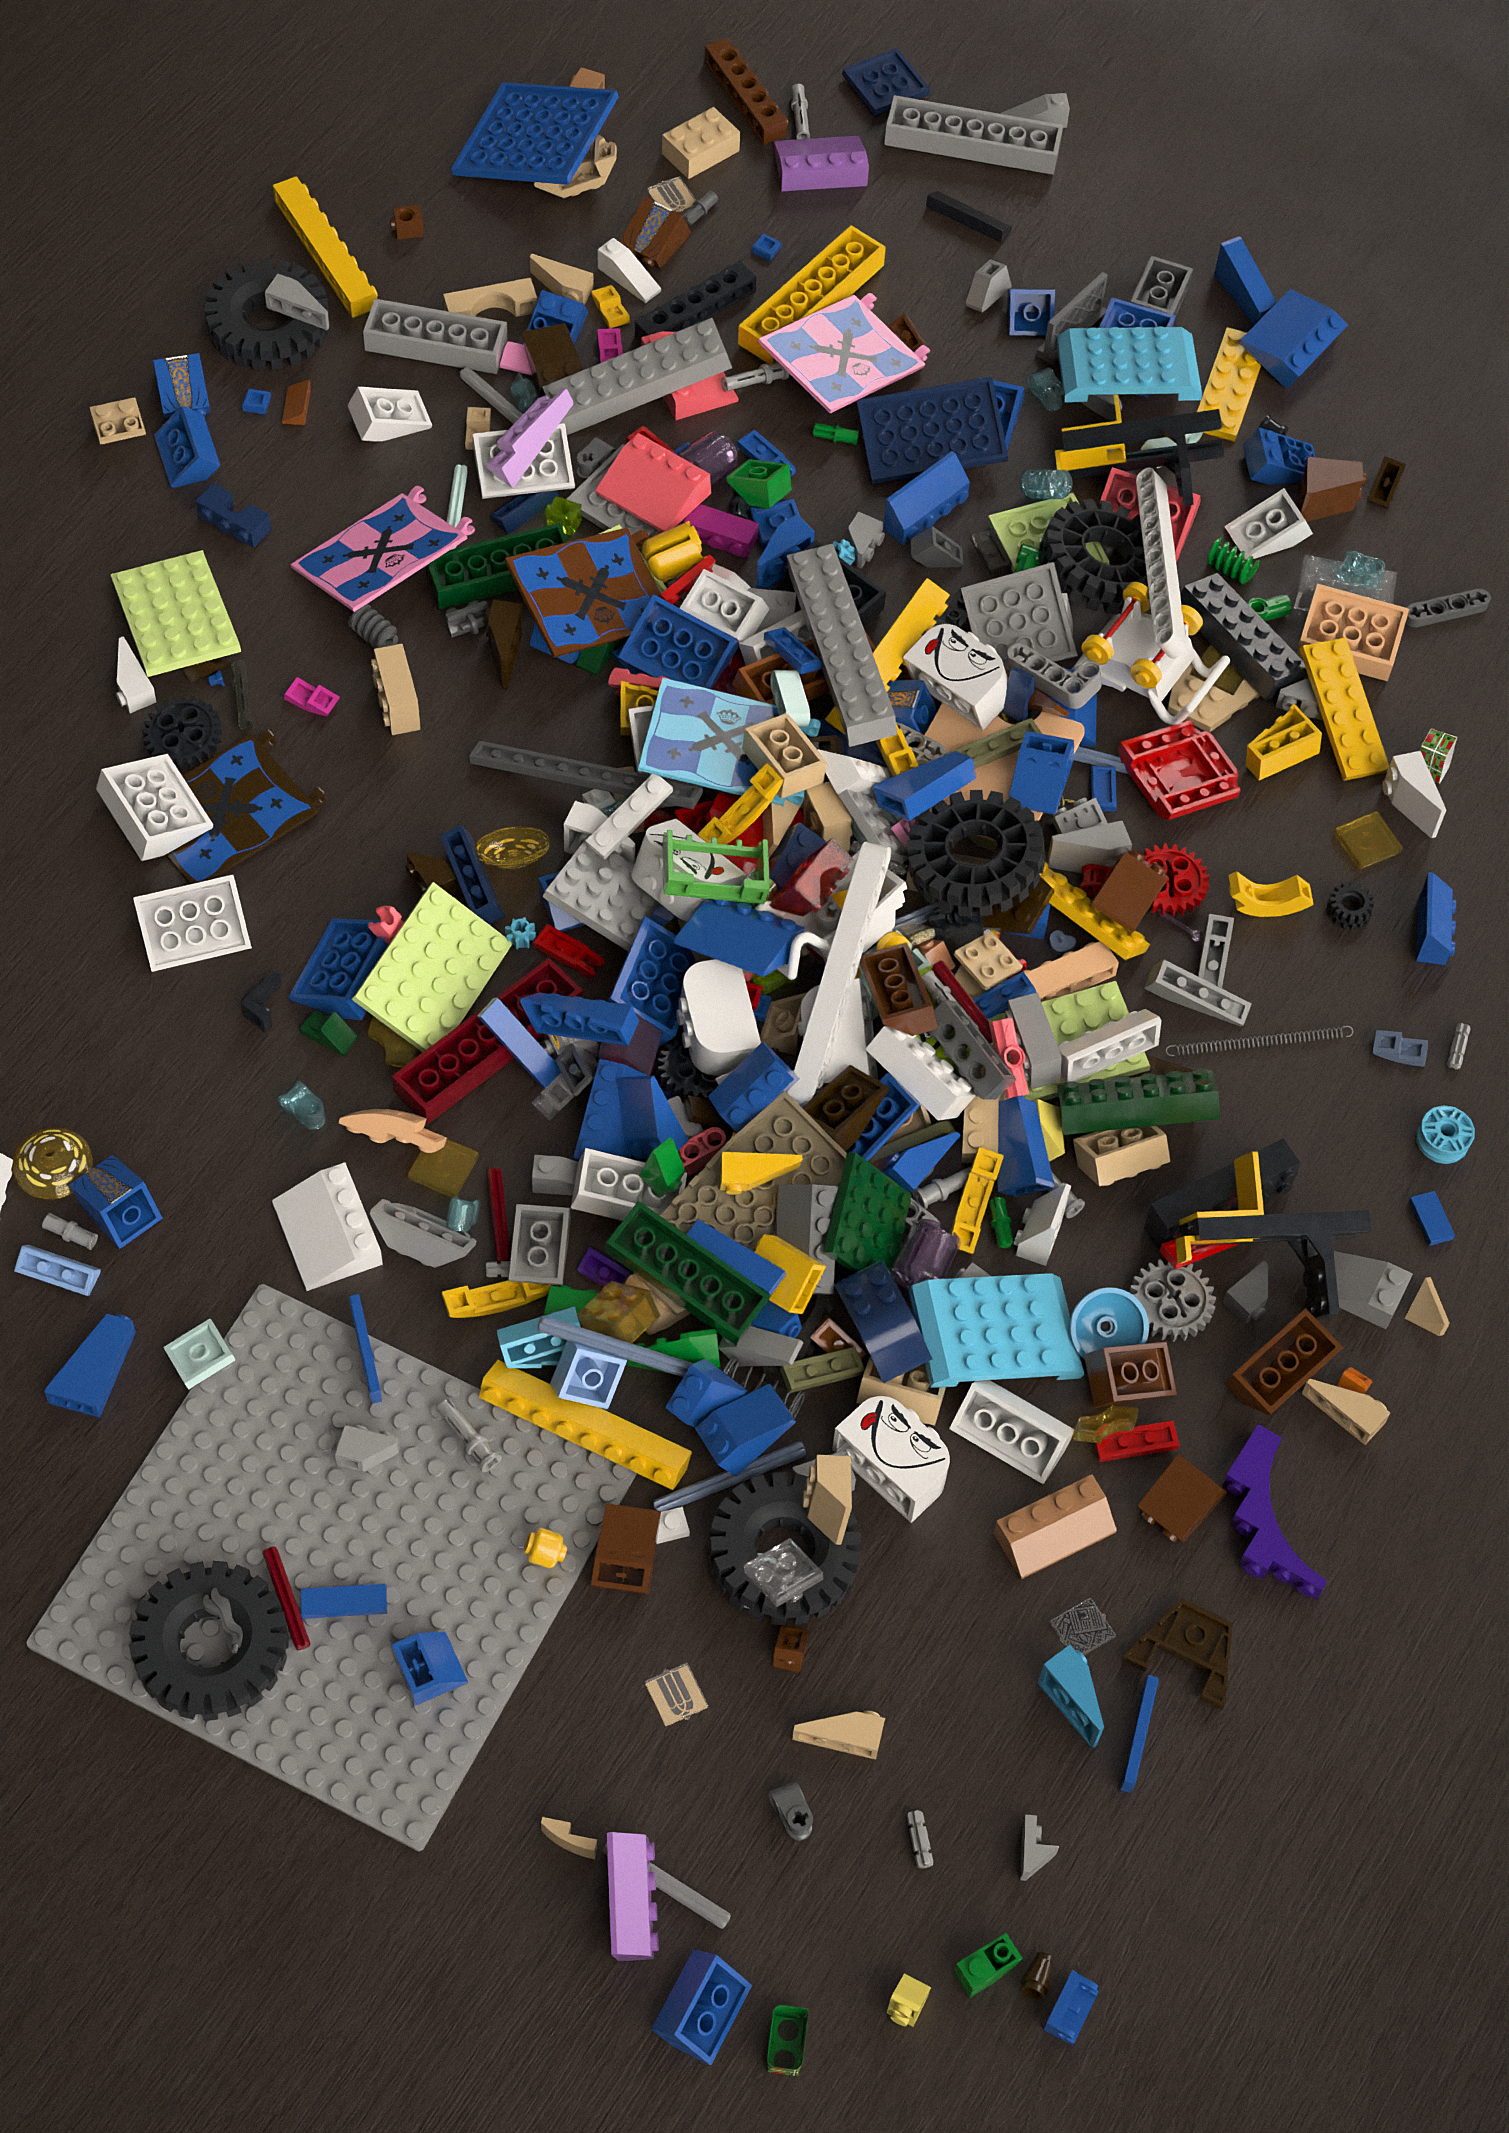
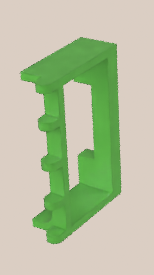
(683, 883)

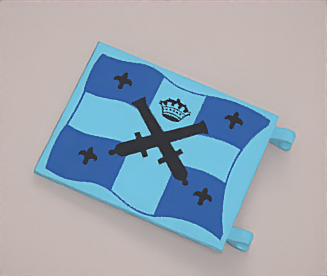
(700, 738)

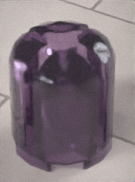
(712, 454)
(925, 1254)

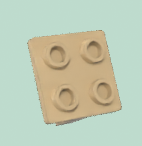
(988, 960)

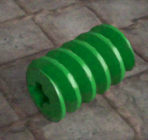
(1231, 562)

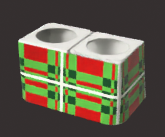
(1438, 752)

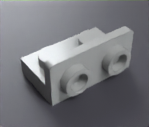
(1082, 816)

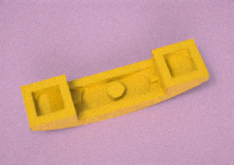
(745, 809)
(975, 1198)
(491, 1298)

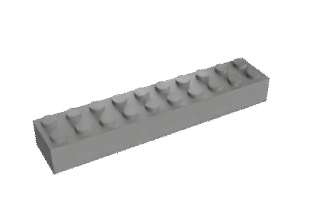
(841, 645)

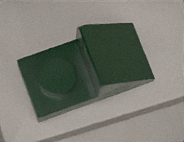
(595, 658)
(329, 1031)

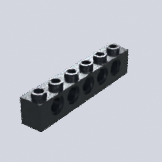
(699, 302)

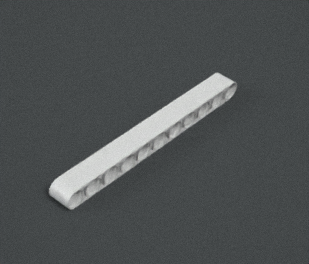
(1160, 563)
(840, 971)

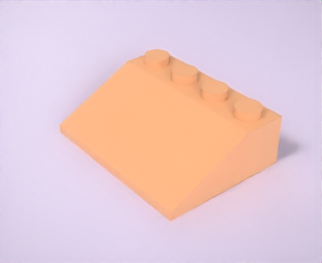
(1367, 624)

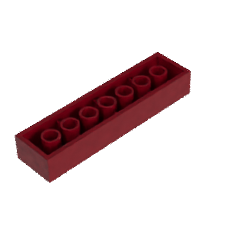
(471, 1050)

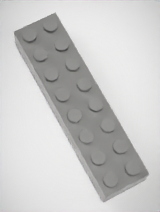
(973, 134)
(642, 375)

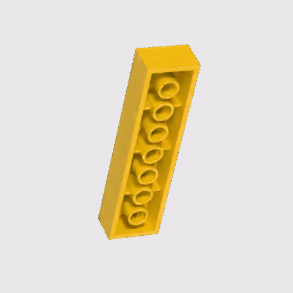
(821, 283)

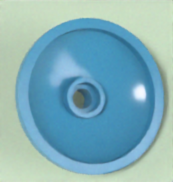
(1121, 1310)

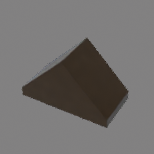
(1387, 481)

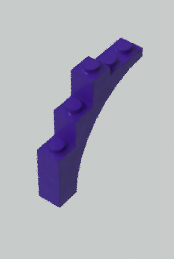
(1255, 1517)

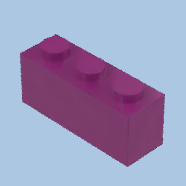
(724, 530)

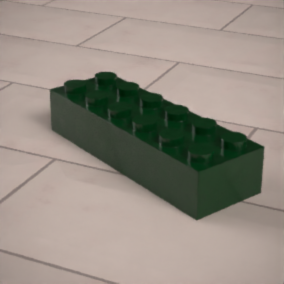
(480, 568)
(1138, 1101)
(687, 1273)

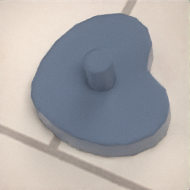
(1061, 943)

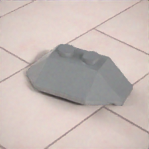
(420, 1234)

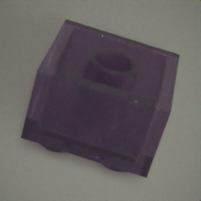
(641, 1050)

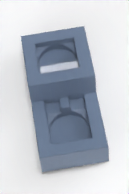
(1398, 1049)

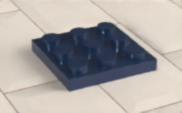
(882, 78)

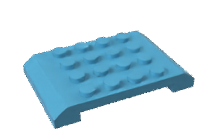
(1128, 362)
(995, 1328)

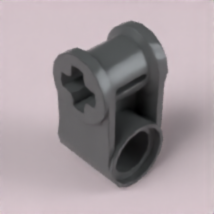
(593, 457)
(791, 1806)

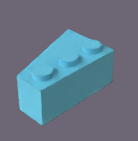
(528, 1347)

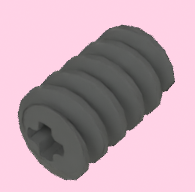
(373, 627)

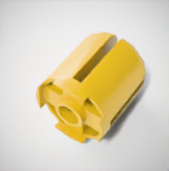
(673, 552)

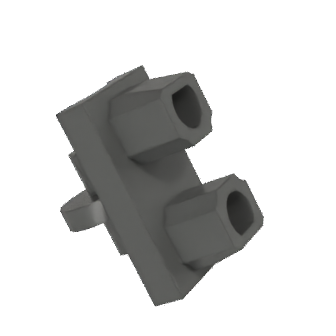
(467, 618)

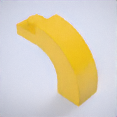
(1271, 899)

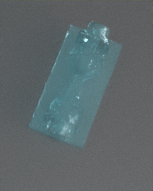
(523, 393)

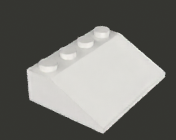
(547, 472)
(152, 805)
(192, 923)
(327, 1228)

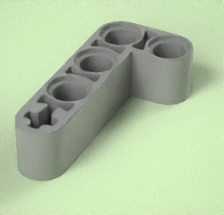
(1066, 687)

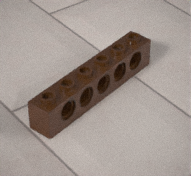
(746, 91)

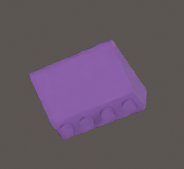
(821, 163)

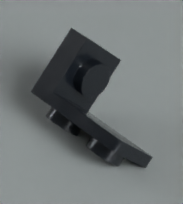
(253, 1001)

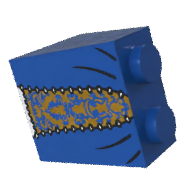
(181, 384)
(912, 705)
(116, 1201)

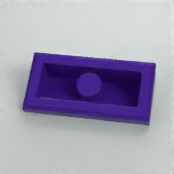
(603, 1268)

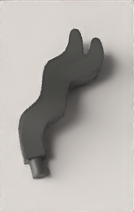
(221, 1607)

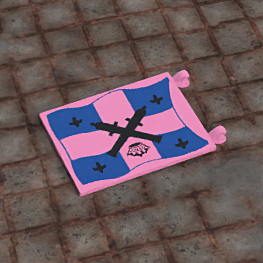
(843, 352)
(381, 550)

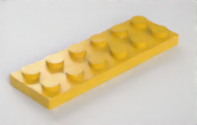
(1230, 384)
(1344, 709)
(1077, 906)

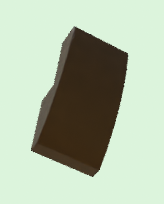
(704, 1112)

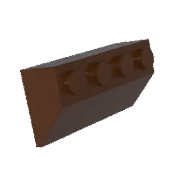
(898, 990)
(1283, 1364)

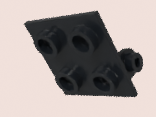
(955, 929)

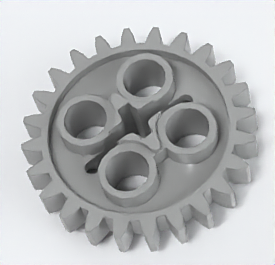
(1192, 1290)

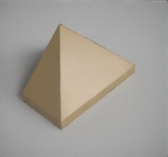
(1427, 1310)

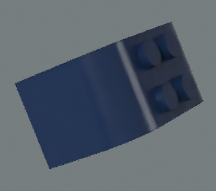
(883, 1321)

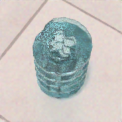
(1046, 484)

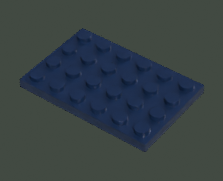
(919, 427)

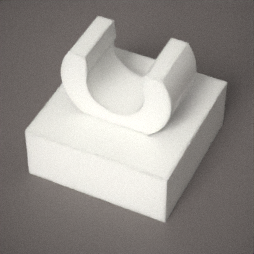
(598, 799)

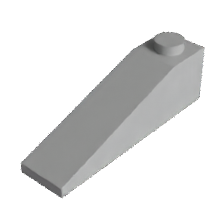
(1196, 993)

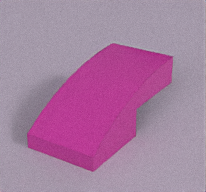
(609, 343)
(312, 699)

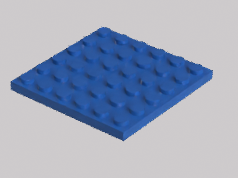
(535, 133)

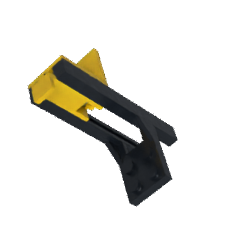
(1100, 446)
(1301, 1230)

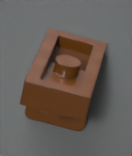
(790, 1648)

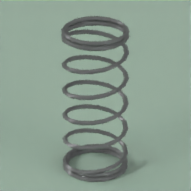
(730, 1369)

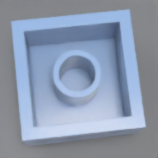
(587, 1375)

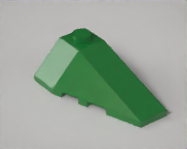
(691, 1348)

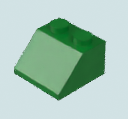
(761, 482)

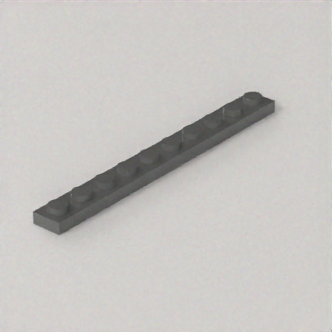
(577, 772)

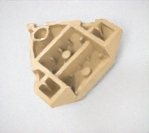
(591, 172)

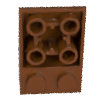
(626, 1549)

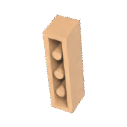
(1074, 971)

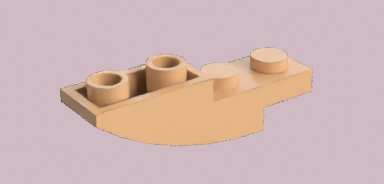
(387, 1123)

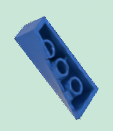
(581, 1018)

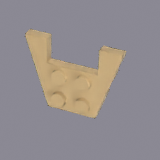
(1214, 707)

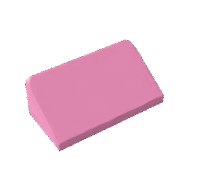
(515, 358)

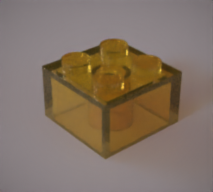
(620, 1312)

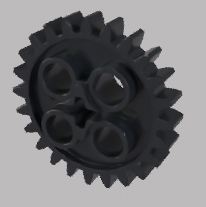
(183, 731)
(679, 1072)

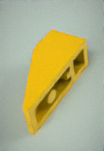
(748, 1170)

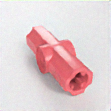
(1006, 1042)

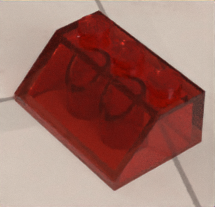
(813, 880)

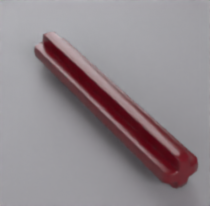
(948, 979)
(499, 1215)
(286, 1598)

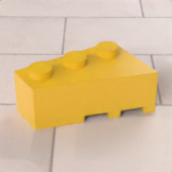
(1283, 745)

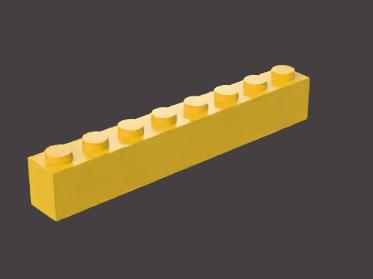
(324, 246)
(904, 634)
(585, 1425)

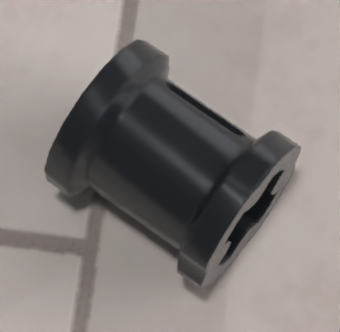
(1270, 424)

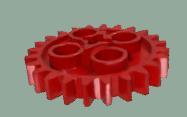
(1191, 879)

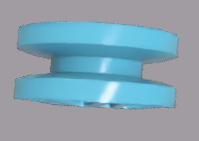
(1441, 1147)

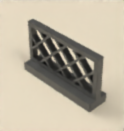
(1081, 312)

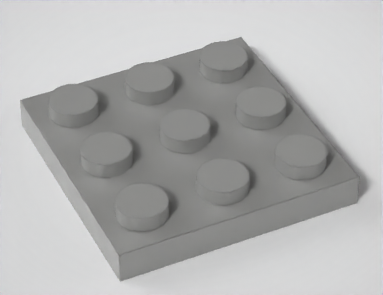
(873, 823)

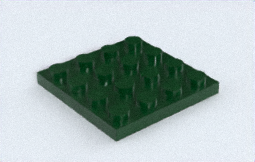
(866, 1217)

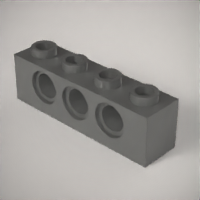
(996, 1076)

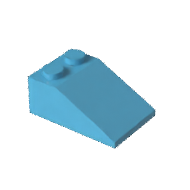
(1071, 1689)

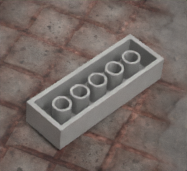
(435, 336)

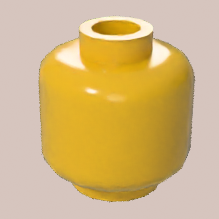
(544, 1548)

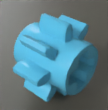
(845, 551)
(520, 933)

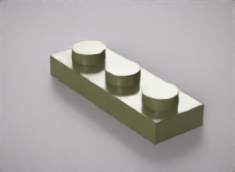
(822, 1369)

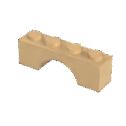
(513, 296)

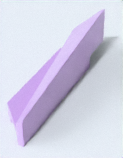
(528, 437)

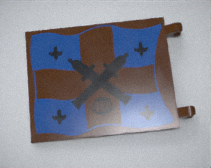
(585, 589)

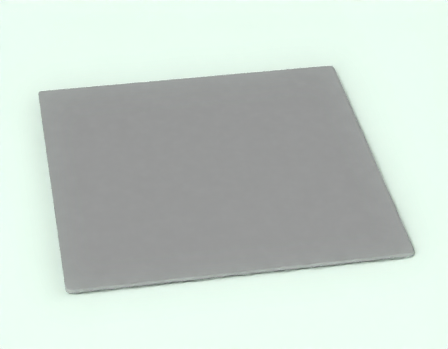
(257, 1470)

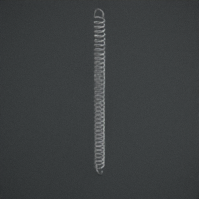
(1341, 1034)

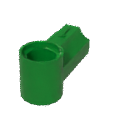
(1027, 558)
(1272, 607)

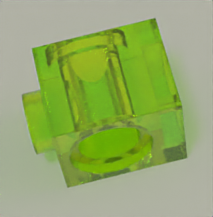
(564, 512)

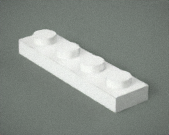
(629, 816)

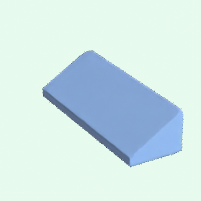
(57, 1269)

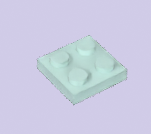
(199, 1353)

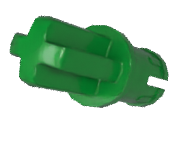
(836, 433)
(1001, 1222)

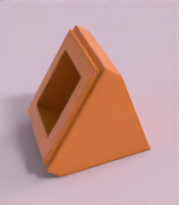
(1354, 1381)

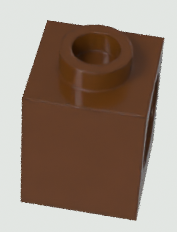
(407, 222)

